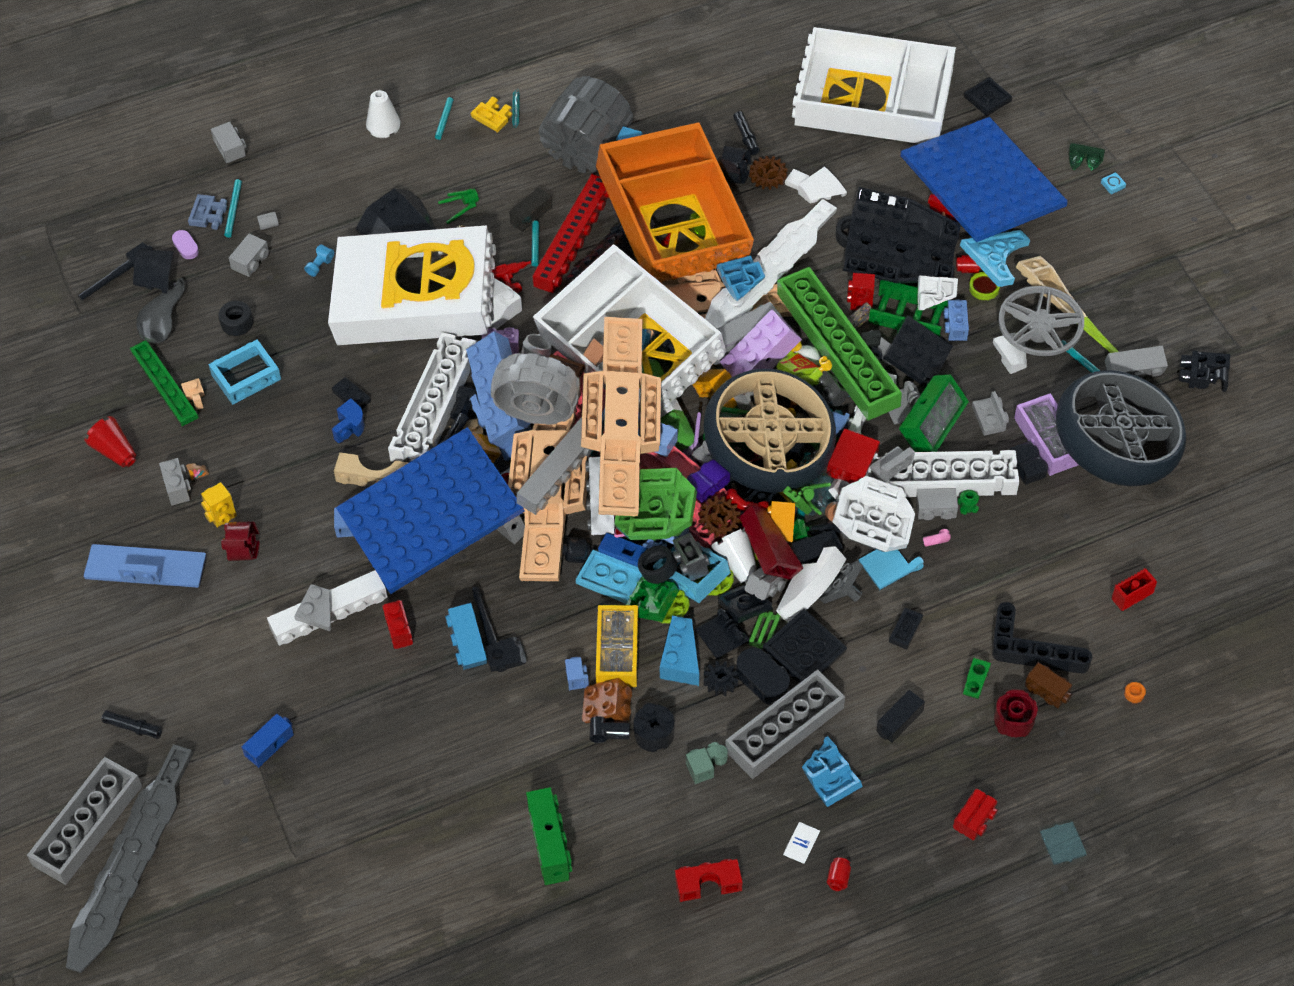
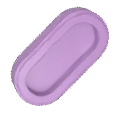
(185, 244)

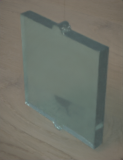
(1063, 843)

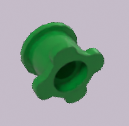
(968, 501)

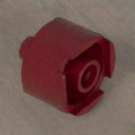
(241, 541)
(1015, 713)

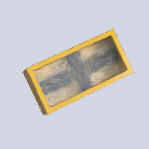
(617, 643)

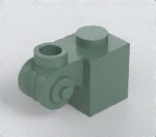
(700, 761)

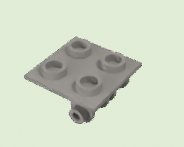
(908, 399)

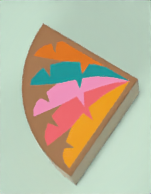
(196, 471)

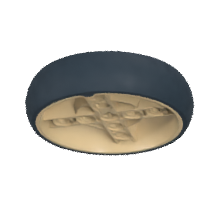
(769, 430)

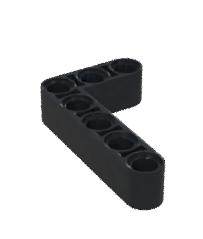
(1034, 648)

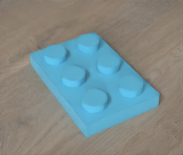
(609, 576)

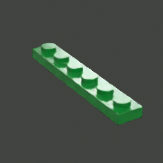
(164, 383)

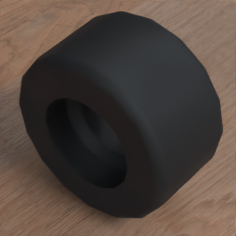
(238, 326)

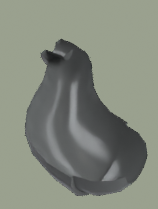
(154, 319)

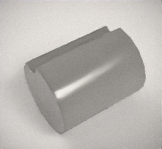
(267, 220)

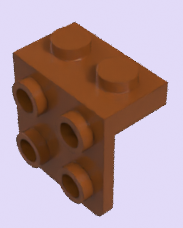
(607, 700)

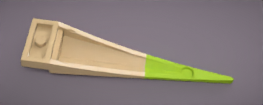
(1043, 274)

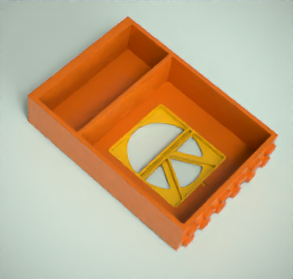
(680, 170)

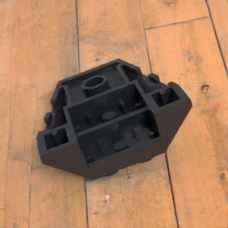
(395, 213)

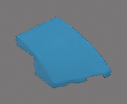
(740, 275)
(830, 774)

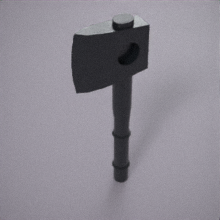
(131, 255)
(499, 654)

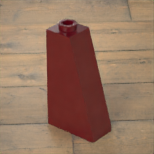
(769, 544)

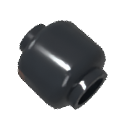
(576, 550)

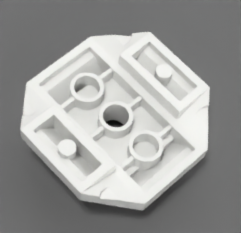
(874, 514)

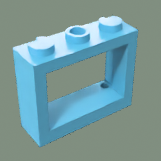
(251, 384)
(699, 591)

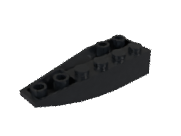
(617, 237)

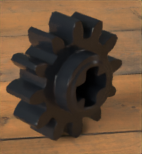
(713, 680)

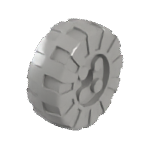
(535, 388)

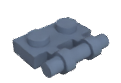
(202, 211)

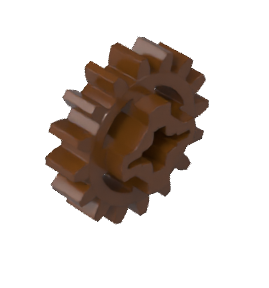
(768, 172)
(716, 524)

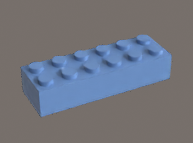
(483, 361)

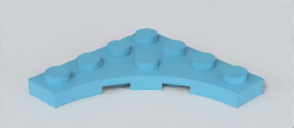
(992, 254)

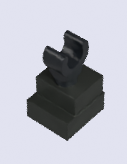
(872, 340)

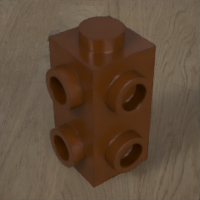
(1048, 685)

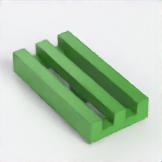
(798, 500)
(769, 616)

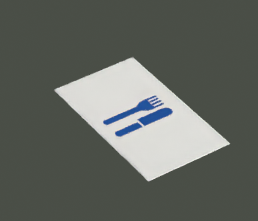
(801, 842)

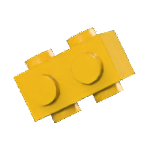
(218, 505)

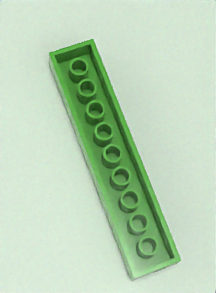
(840, 342)

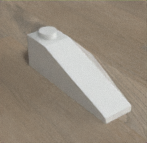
(505, 304)

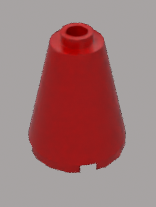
(111, 442)

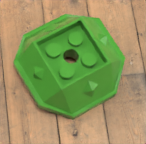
(664, 506)

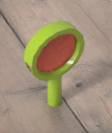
(983, 287)

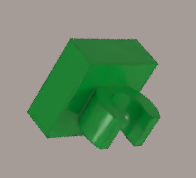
(800, 530)

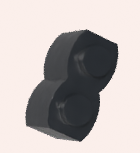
(1029, 463)

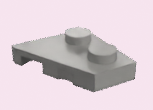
(315, 608)

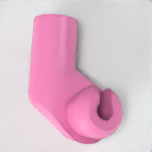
(942, 537)

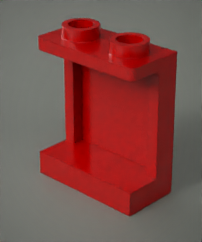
(852, 456)

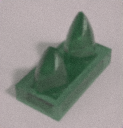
(1079, 152)

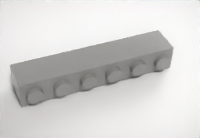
(554, 471)

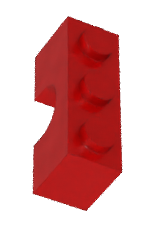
(724, 873)

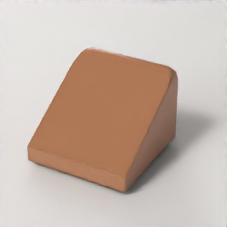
(594, 352)

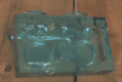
(821, 495)

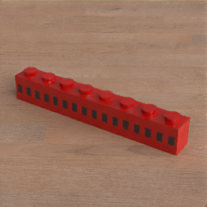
(571, 235)

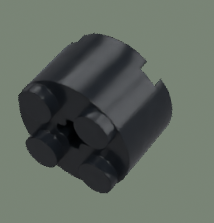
(735, 164)
(653, 727)

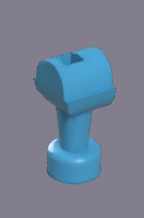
(324, 255)

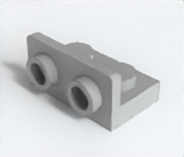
(990, 414)

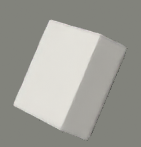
(795, 179)

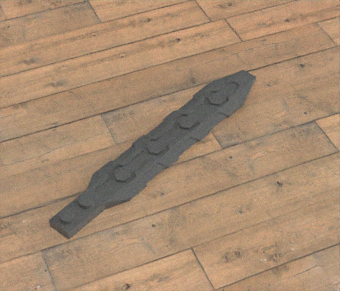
(126, 863)

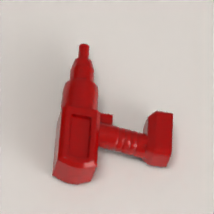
(504, 272)

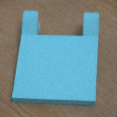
(888, 566)

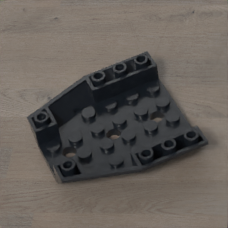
(898, 223)

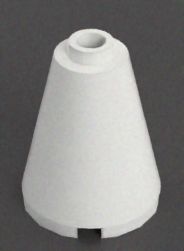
(382, 116)
(739, 554)

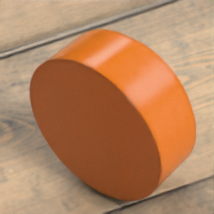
(1134, 692)

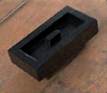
(347, 390)
(905, 628)

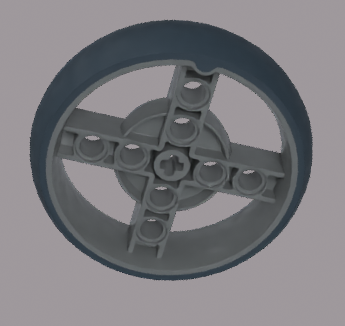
(1120, 428)

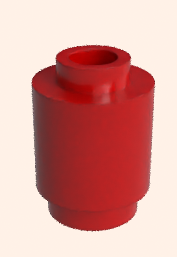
(966, 264)
(839, 874)

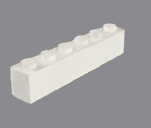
(344, 600)

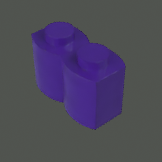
(709, 480)

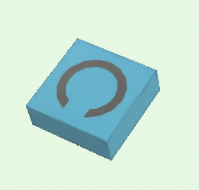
(1113, 183)

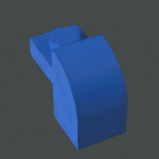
(351, 421)

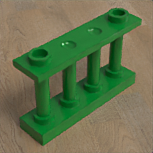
(905, 295)

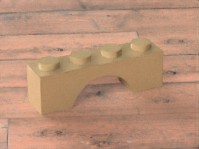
(351, 471)

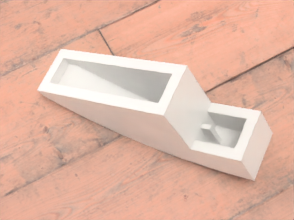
(810, 583)

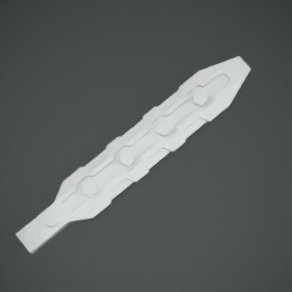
(775, 261)

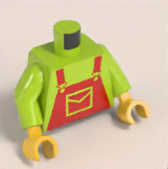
(802, 367)

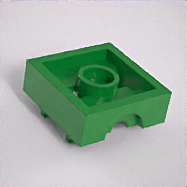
(653, 607)

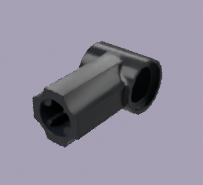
(463, 402)
(604, 729)

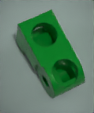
(976, 678)

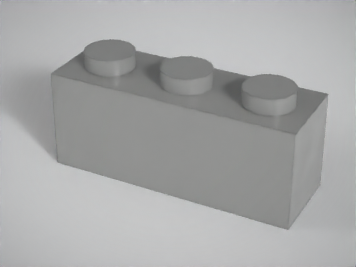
(1138, 361)

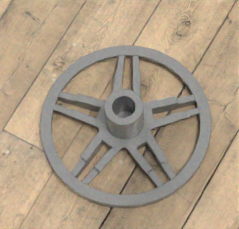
(1041, 322)

